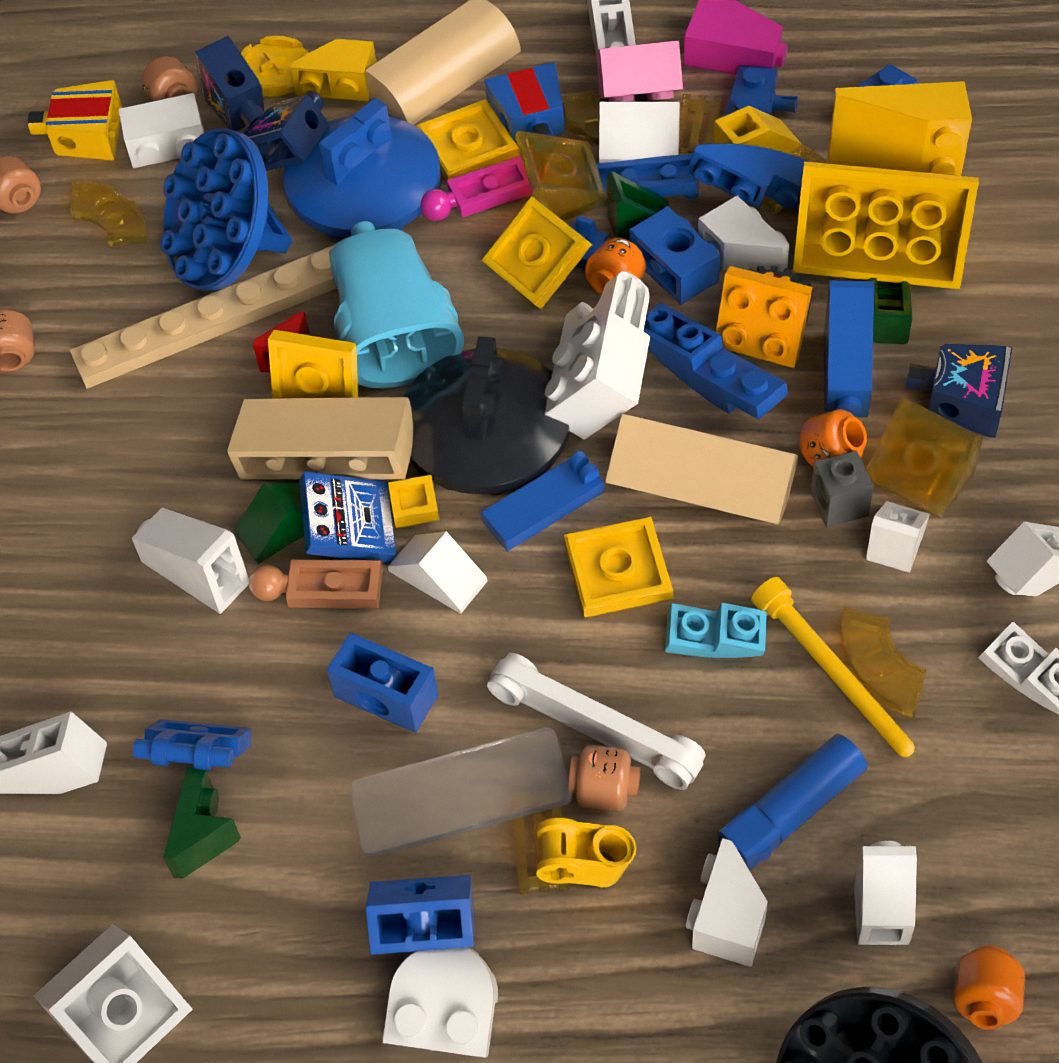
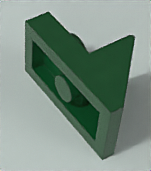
(195, 831)

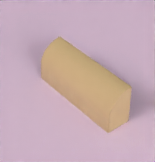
(443, 61)
(323, 436)
(702, 469)

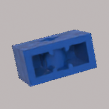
(420, 914)

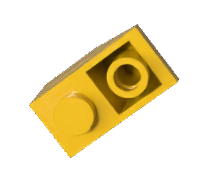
(335, 70)
(755, 128)

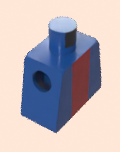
(528, 100)

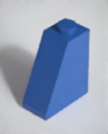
(849, 347)

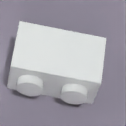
(160, 129)

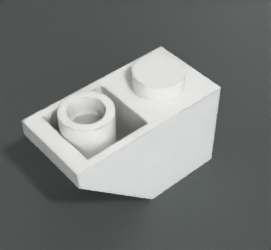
(743, 237)
(885, 894)
(731, 911)

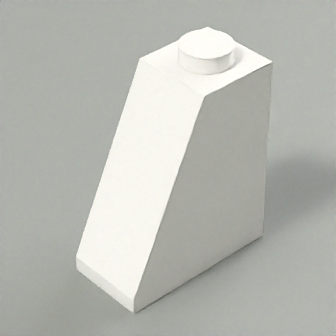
(193, 557)

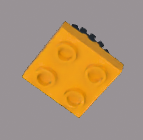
(764, 313)

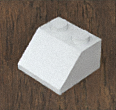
(113, 1000)

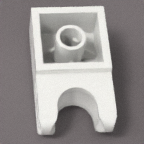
(600, 358)

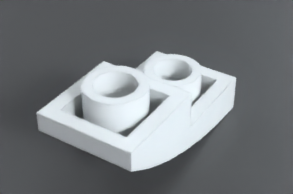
(1025, 666)

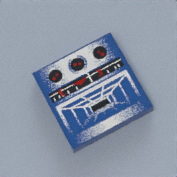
(347, 517)

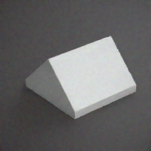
(638, 130)

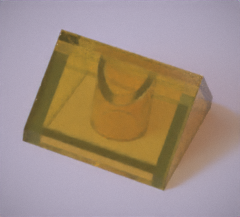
(561, 173)
(924, 458)

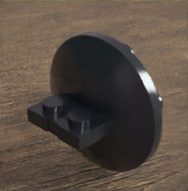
(484, 420)
(875, 1028)

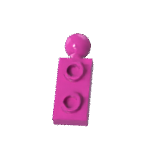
(478, 190)

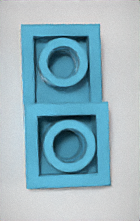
(723, 633)

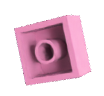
(639, 70)

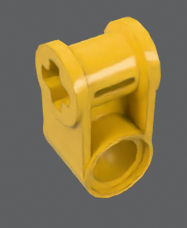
(573, 852)

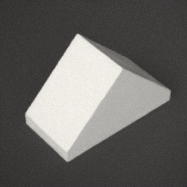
(896, 536)
(439, 569)

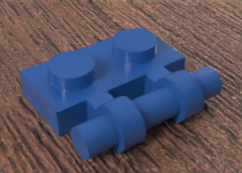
(192, 743)

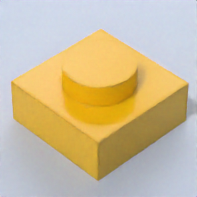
(413, 501)

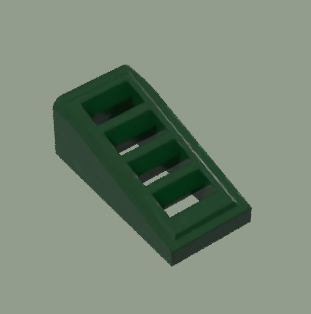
(892, 312)

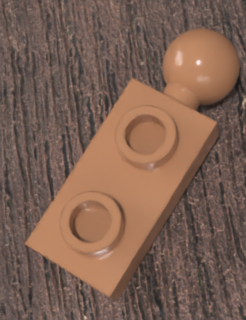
(321, 584)

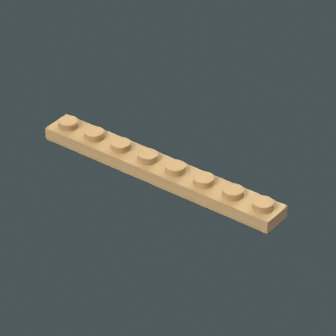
(204, 318)

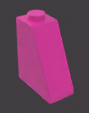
(732, 35)

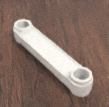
(673, 759)

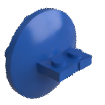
(362, 172)
(218, 211)

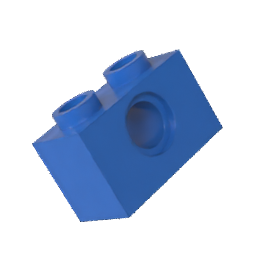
(676, 255)
(383, 682)

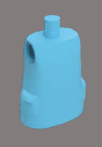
(391, 307)

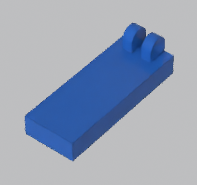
(658, 174)
(543, 501)

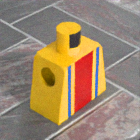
(81, 120)

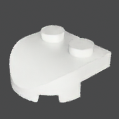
(442, 1002)

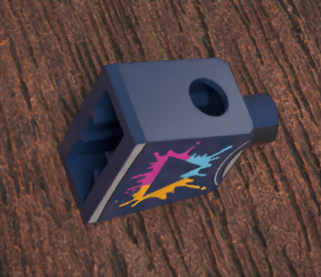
(239, 99)
(289, 130)
(966, 385)

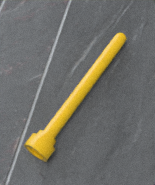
(776, 600)

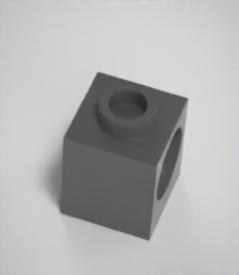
(841, 488)

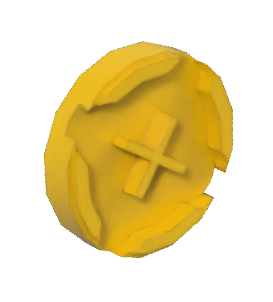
(272, 63)

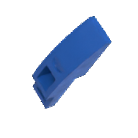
(750, 172)
(704, 365)

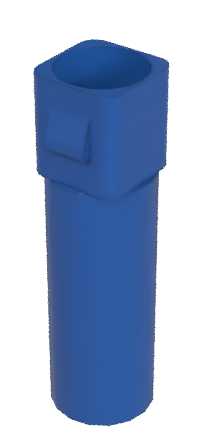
(794, 800)

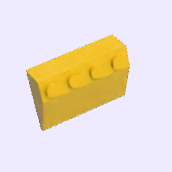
(901, 127)
(884, 224)

